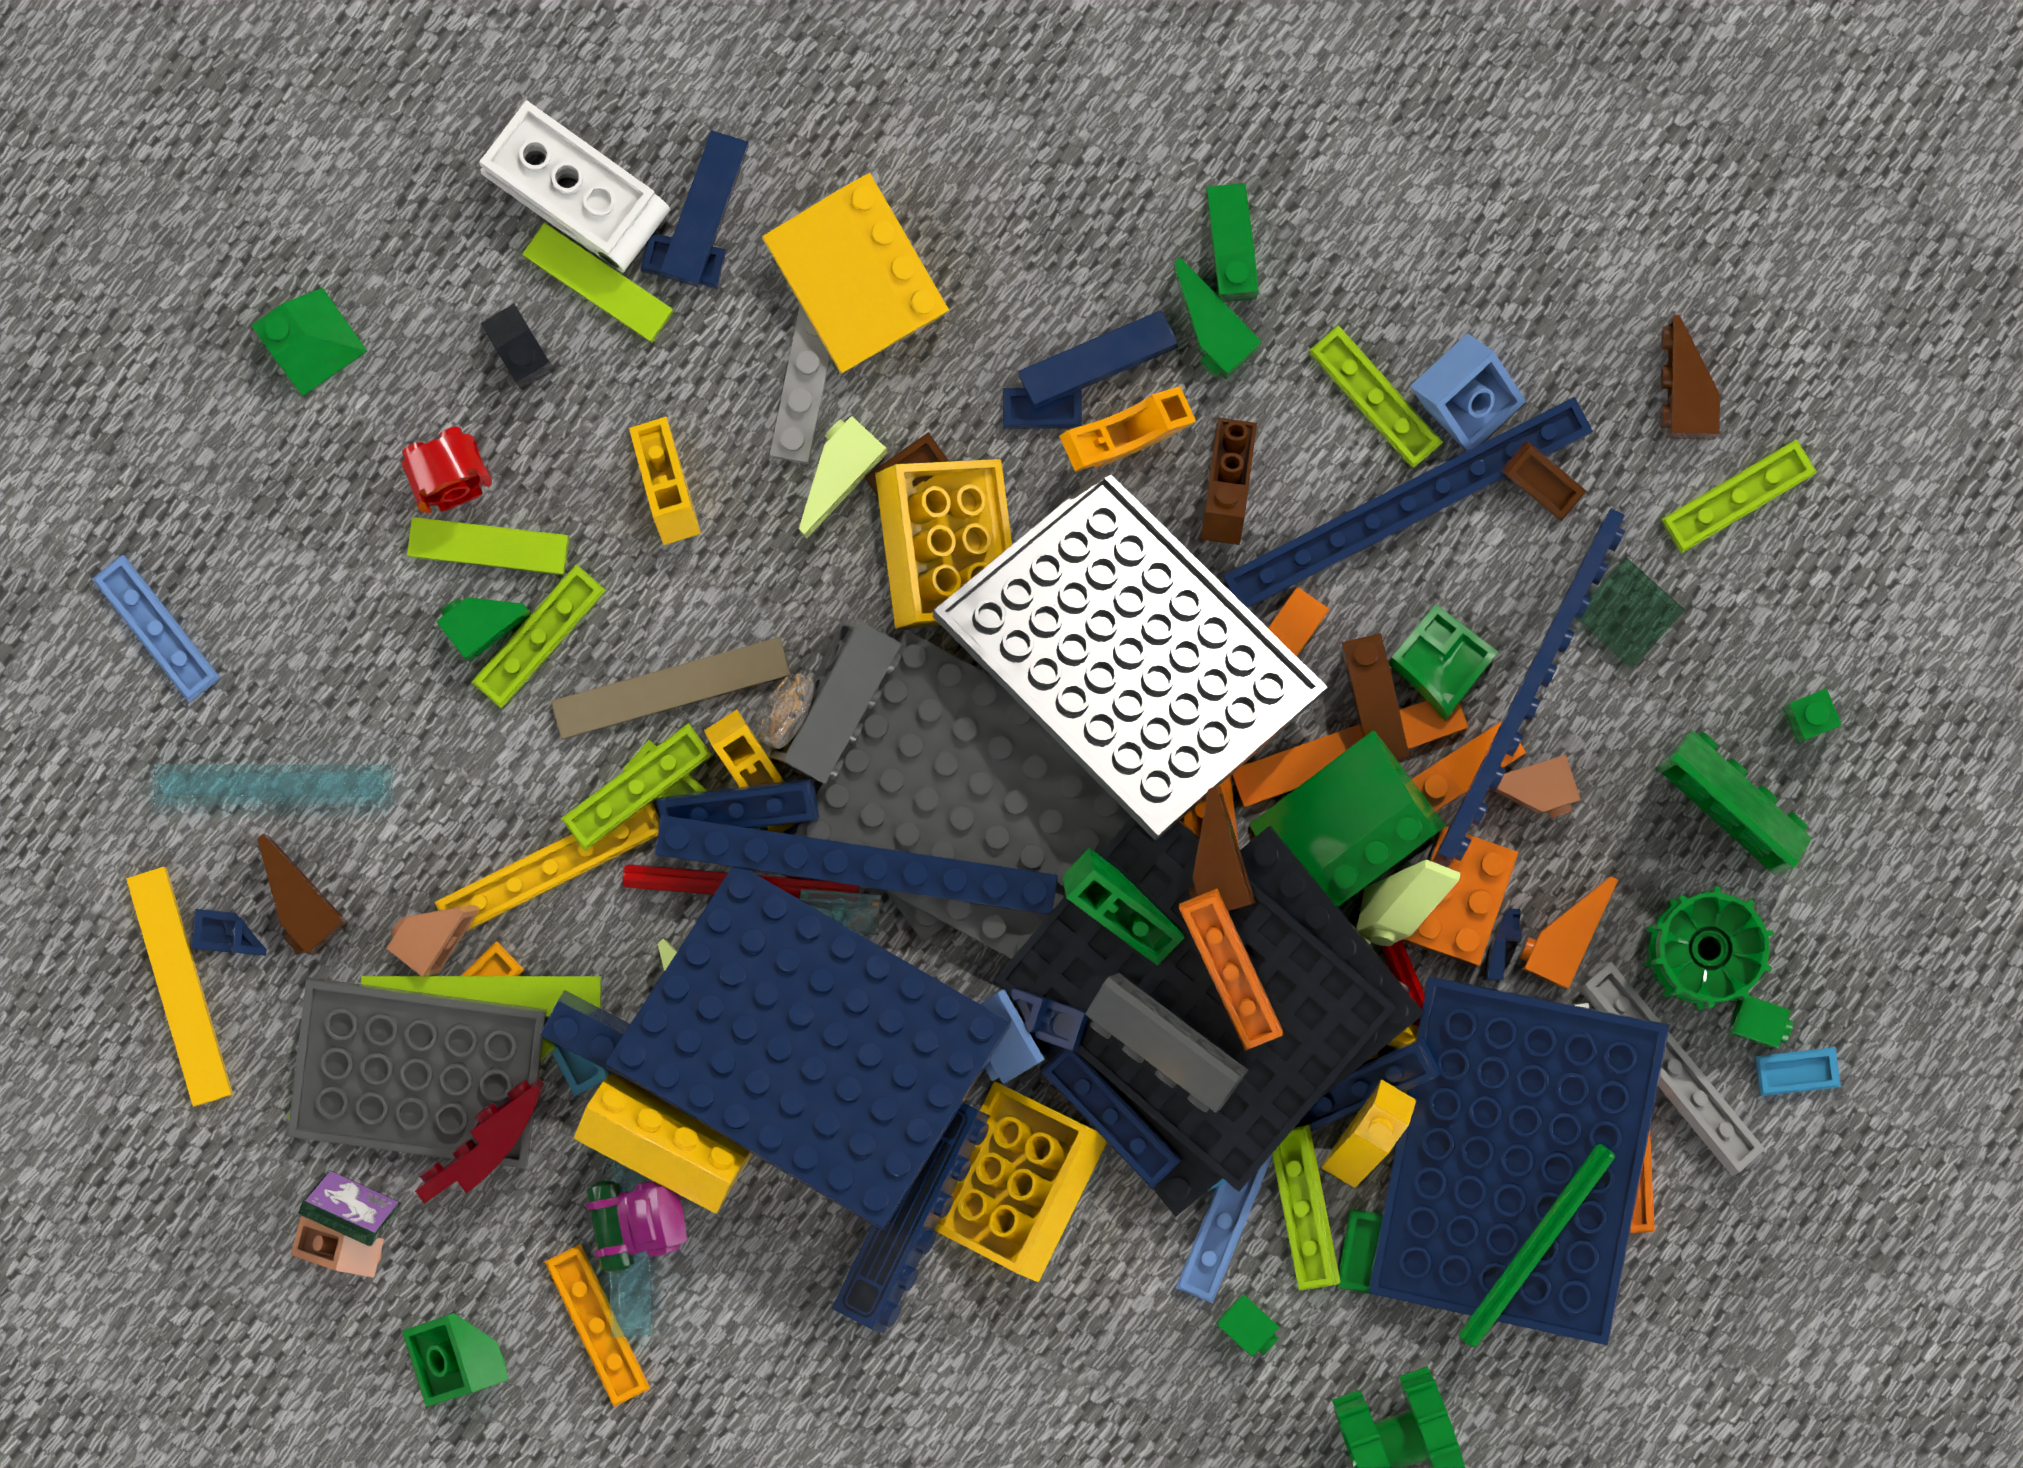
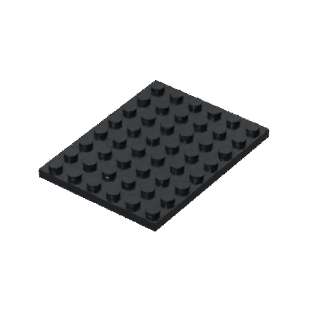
(1315, 995)

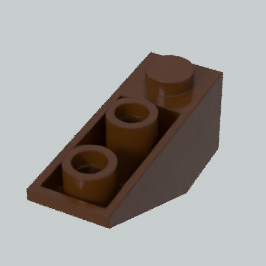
(1692, 395)
(1229, 481)

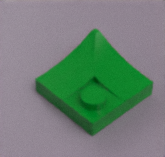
(1442, 660)

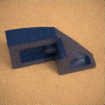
(1506, 931)
(224, 933)
(1051, 1019)

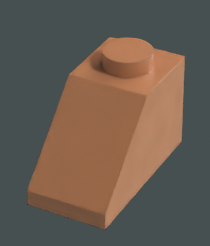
(1542, 787)
(430, 938)
(334, 1250)

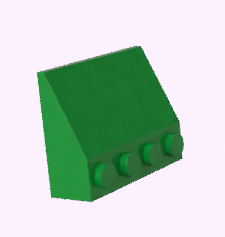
(1735, 802)
(1353, 818)

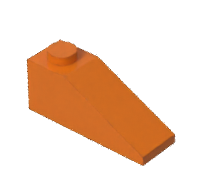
(1455, 772)
(1562, 943)

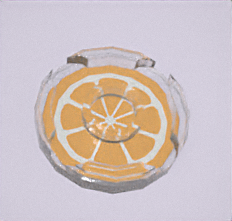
(790, 708)

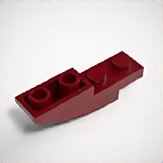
(495, 1137)

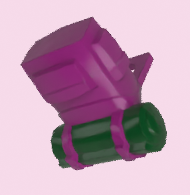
(634, 1222)

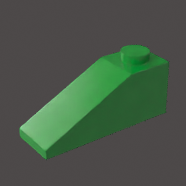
(1232, 243)
(1217, 330)
(1120, 907)

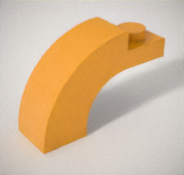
(1128, 430)

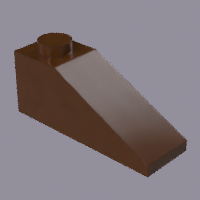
(1374, 692)
(1219, 857)
(299, 903)

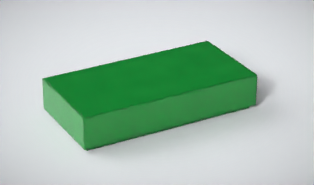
(1359, 1250)

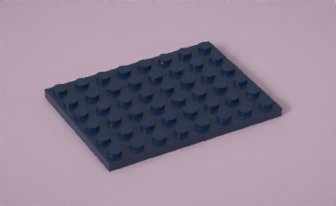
(808, 1046)
(1497, 1143)

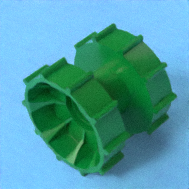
(1739, 941)
(1403, 1438)

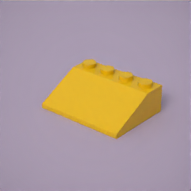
(855, 273)
(939, 531)
(661, 1143)
(1021, 1183)

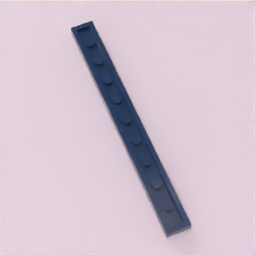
(1403, 505)
(1524, 704)
(856, 864)

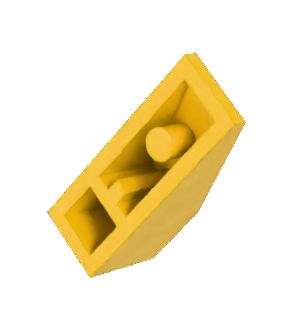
(664, 481)
(744, 755)
(1370, 1134)

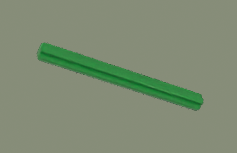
(1536, 1245)

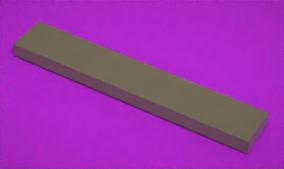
(671, 688)

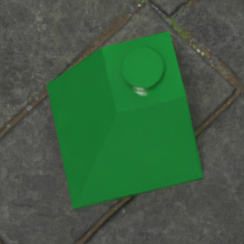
(309, 339)
(453, 1358)

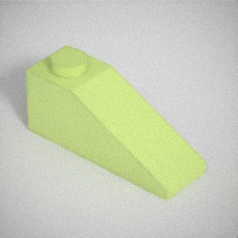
(842, 466)
(1403, 901)

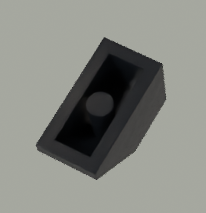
(517, 346)

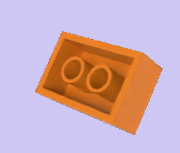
(1467, 914)

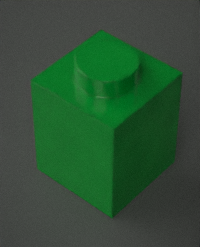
(1812, 716)
(1761, 1022)
(1249, 1326)

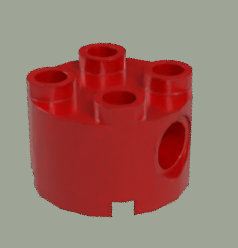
(445, 470)

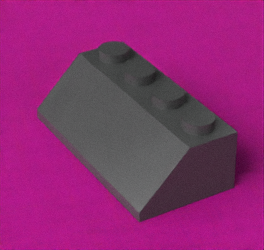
(842, 691)
(1165, 1042)

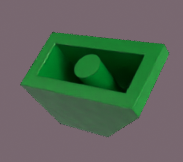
(479, 623)

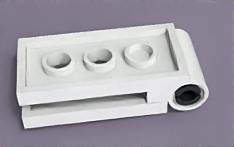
(606, 208)

